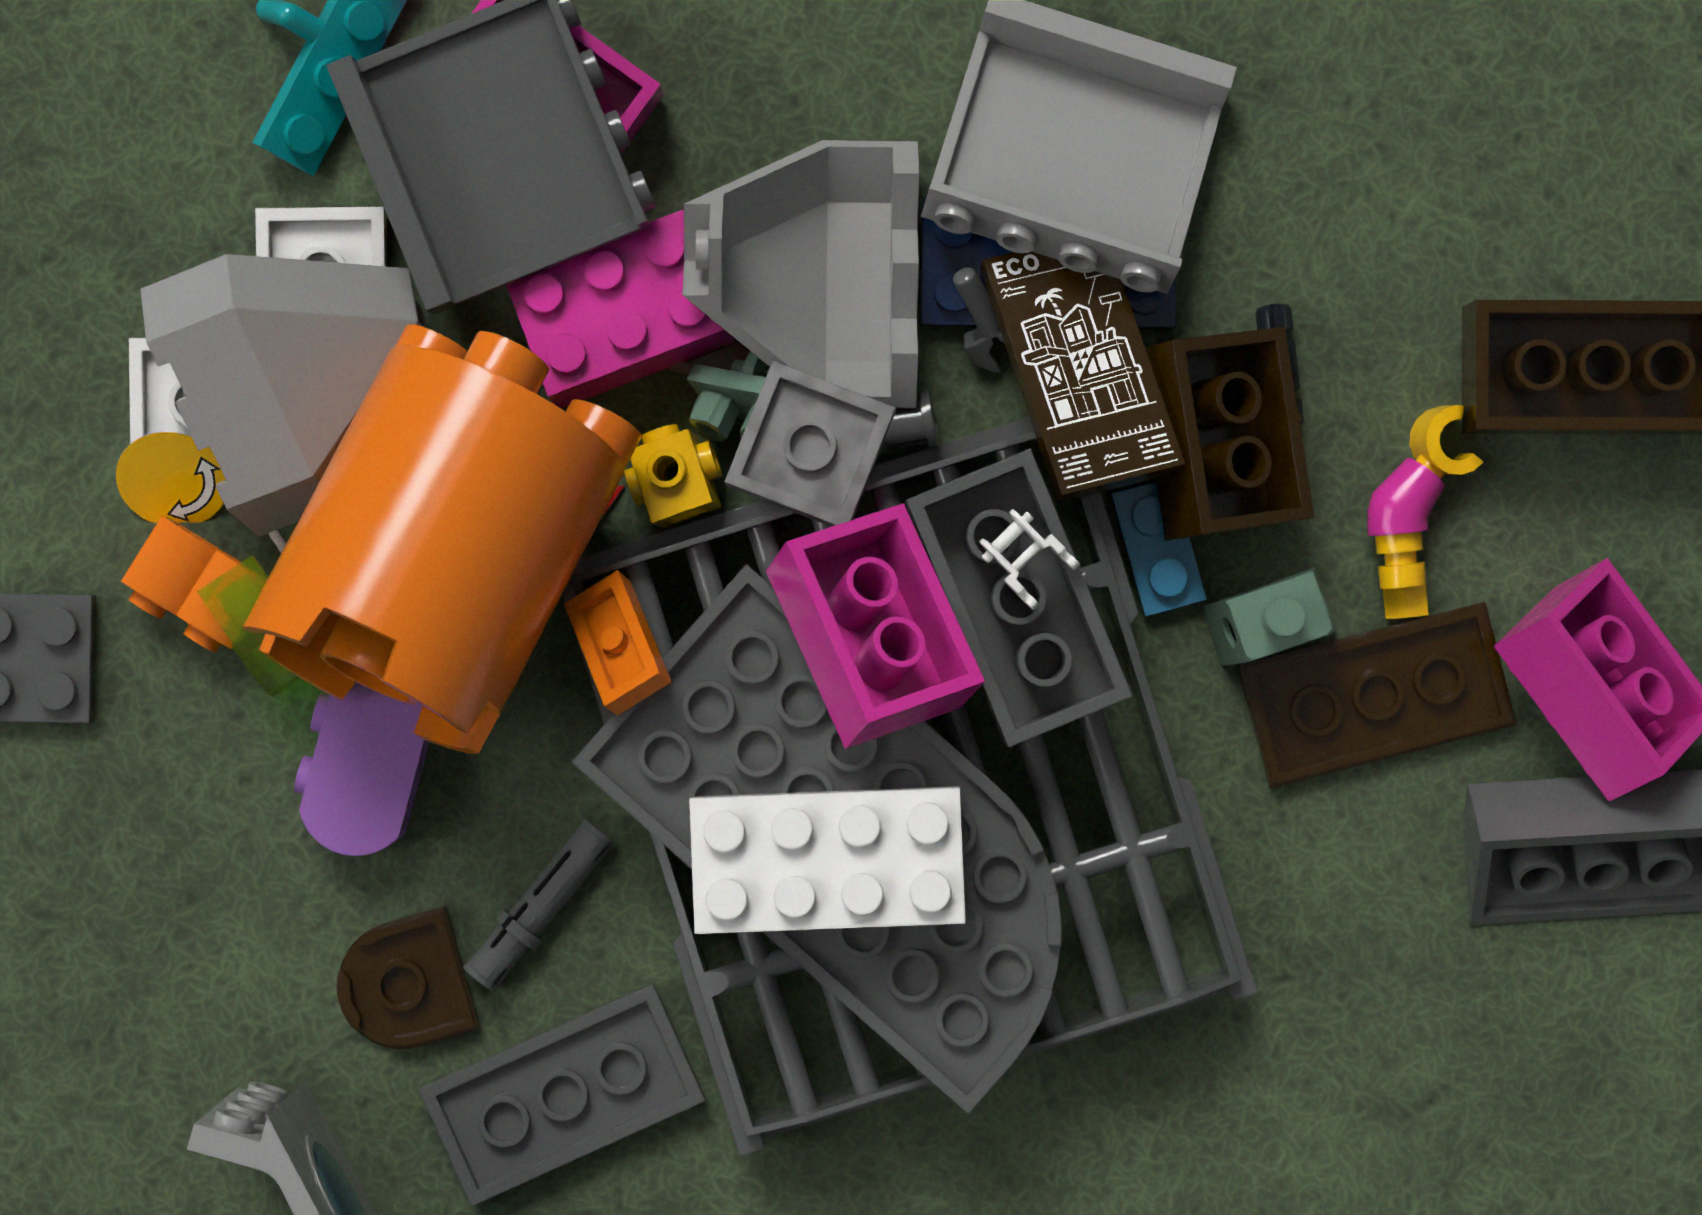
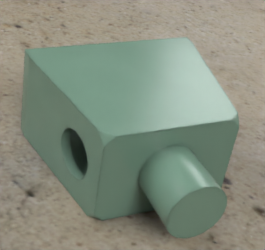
(1269, 618)

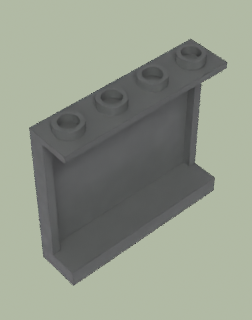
(492, 149)

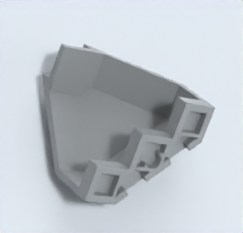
(817, 264)
(275, 366)

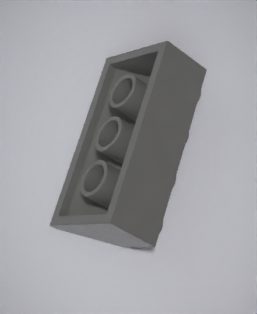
(1574, 855)

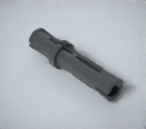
(531, 914)

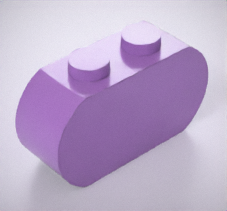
(361, 771)

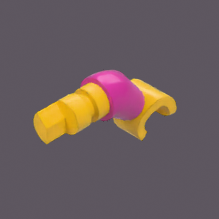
(1401, 510)

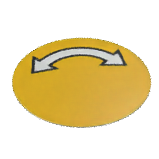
(169, 478)

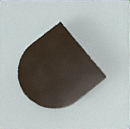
(407, 983)

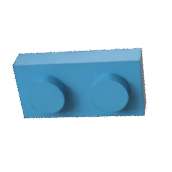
(1161, 569)

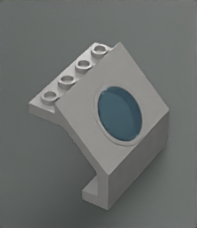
(287, 1142)

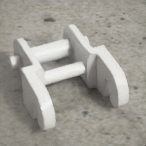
(1007, 537)

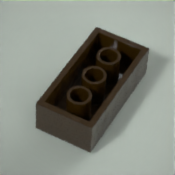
(1582, 367)

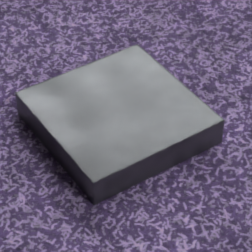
(810, 446)

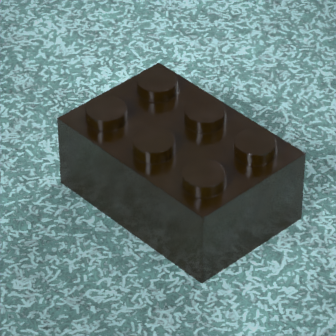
(1236, 431)

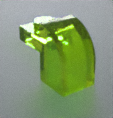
(231, 602)

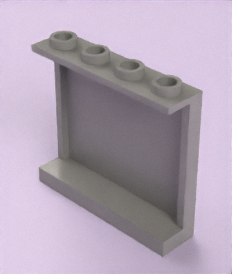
(1079, 143)

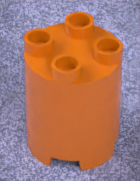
(442, 533)

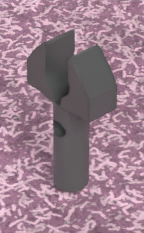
(979, 341)

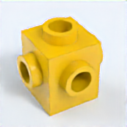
(690, 491)

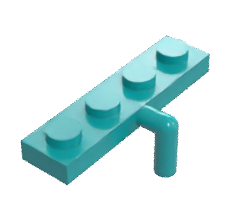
(308, 105)

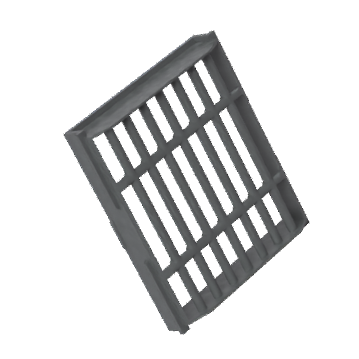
(1069, 867)

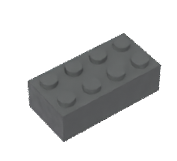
(1036, 663)

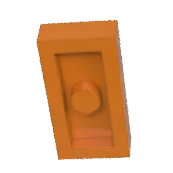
(617, 643)

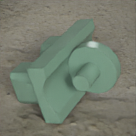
(725, 395)

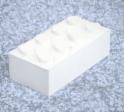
(827, 860)

